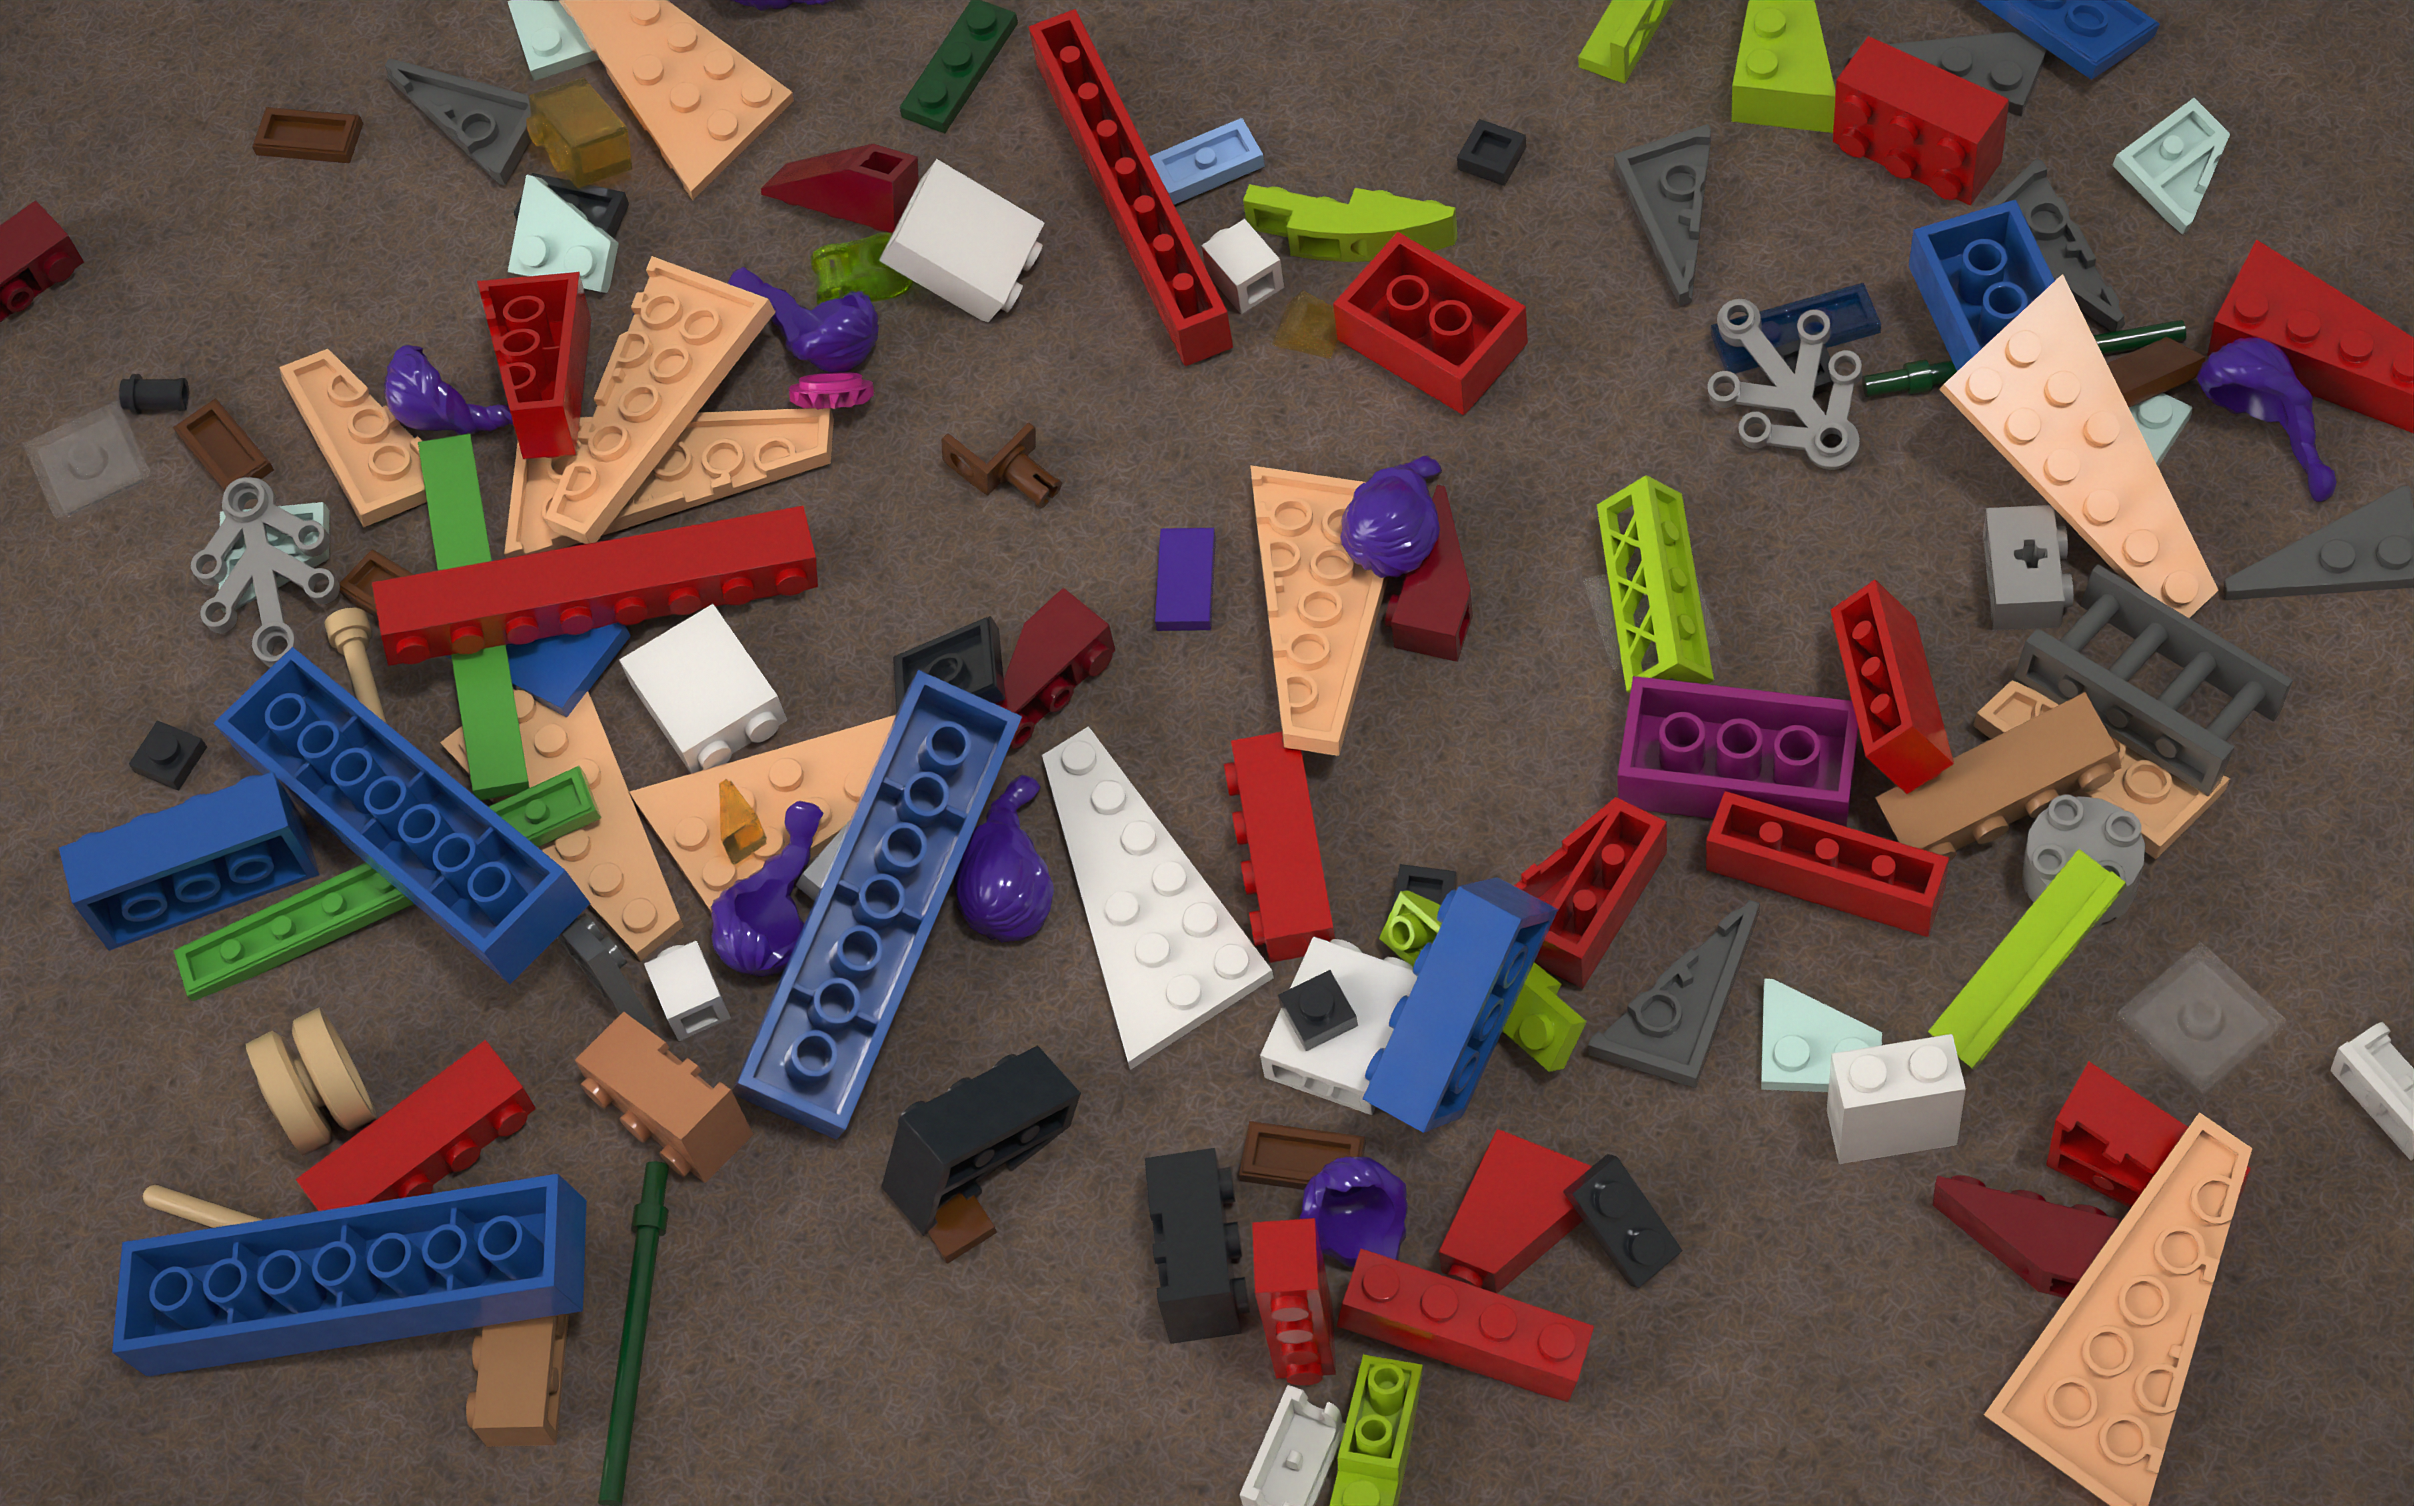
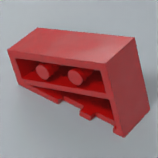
(1594, 885)
(2112, 1137)

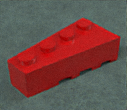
(2329, 338)
(541, 352)

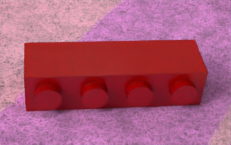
(1891, 687)
(1282, 846)
(1826, 863)
(424, 1135)
(1294, 1299)
(1465, 1325)

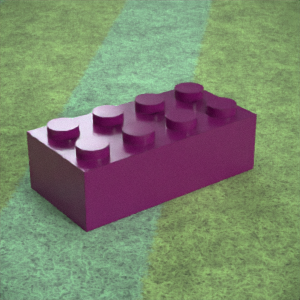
(1703, 739)

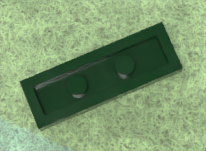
(958, 65)

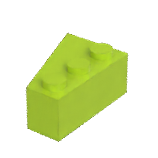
(1783, 68)

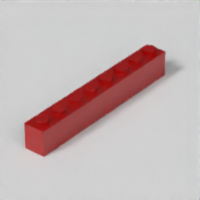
(1131, 188)
(595, 585)

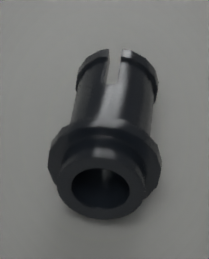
(153, 394)

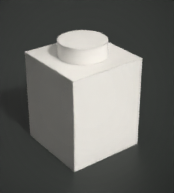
(1242, 266)
(687, 990)

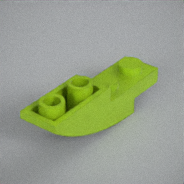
(1351, 231)
(1539, 1018)
(1377, 1433)

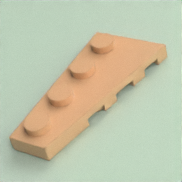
(359, 438)
(2155, 796)

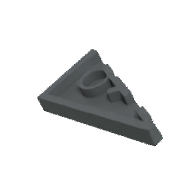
(1997, 61)
(475, 115)
(1667, 193)
(2062, 244)
(2353, 554)
(602, 964)
(1677, 1020)

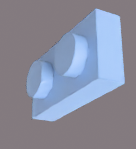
(1208, 160)

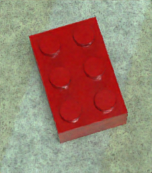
(1919, 121)
(1431, 323)

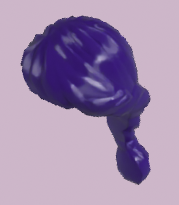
(830, 336)
(2260, 381)
(427, 403)
(1392, 519)
(1001, 878)
(756, 917)
(1355, 1208)

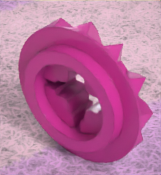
(831, 390)

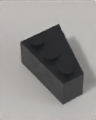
(974, 1130)
(1195, 1245)

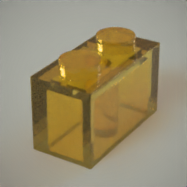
(579, 132)

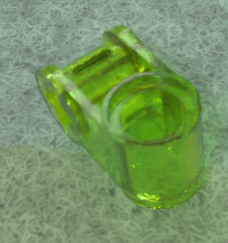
(857, 270)

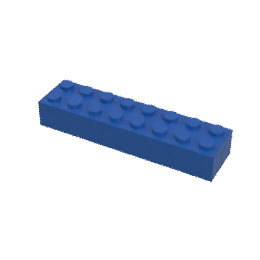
(403, 815)
(876, 906)
(351, 1276)

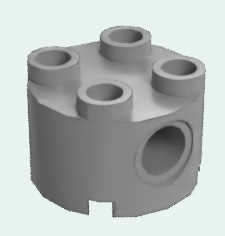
(2096, 828)

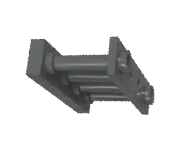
(2131, 715)

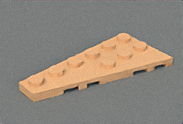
(681, 83)
(657, 379)
(2067, 430)
(707, 462)
(1316, 602)
(817, 771)
(609, 856)
(2116, 1354)

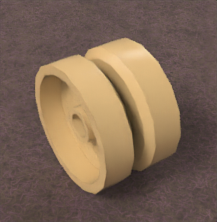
(303, 1085)

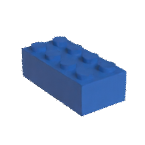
(1977, 275)
(188, 860)
(1458, 1003)

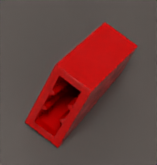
(1510, 1213)

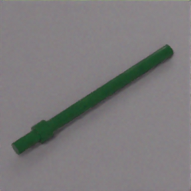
(1921, 376)
(648, 1224)

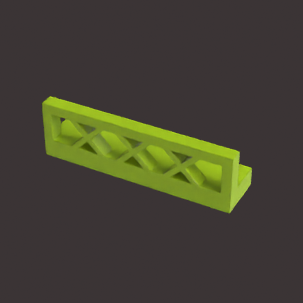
(1619, 34)
(1663, 575)
(2028, 957)

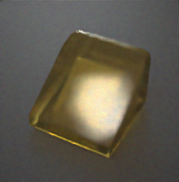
(1307, 326)
(739, 824)

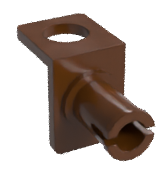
(1008, 464)

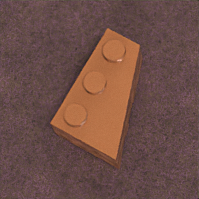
(663, 1098)

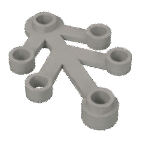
(1790, 390)
(260, 564)

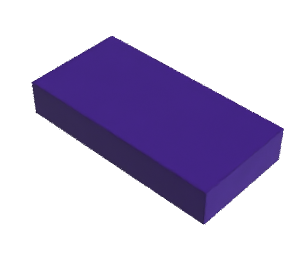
(1185, 579)

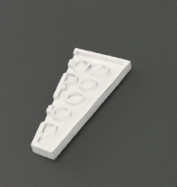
(1155, 922)

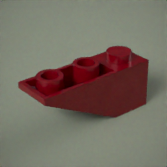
(854, 184)
(32, 257)
(1436, 597)
(1052, 658)
(2033, 1237)

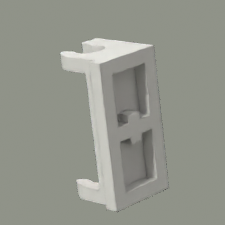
(2380, 1083)
(1294, 1453)

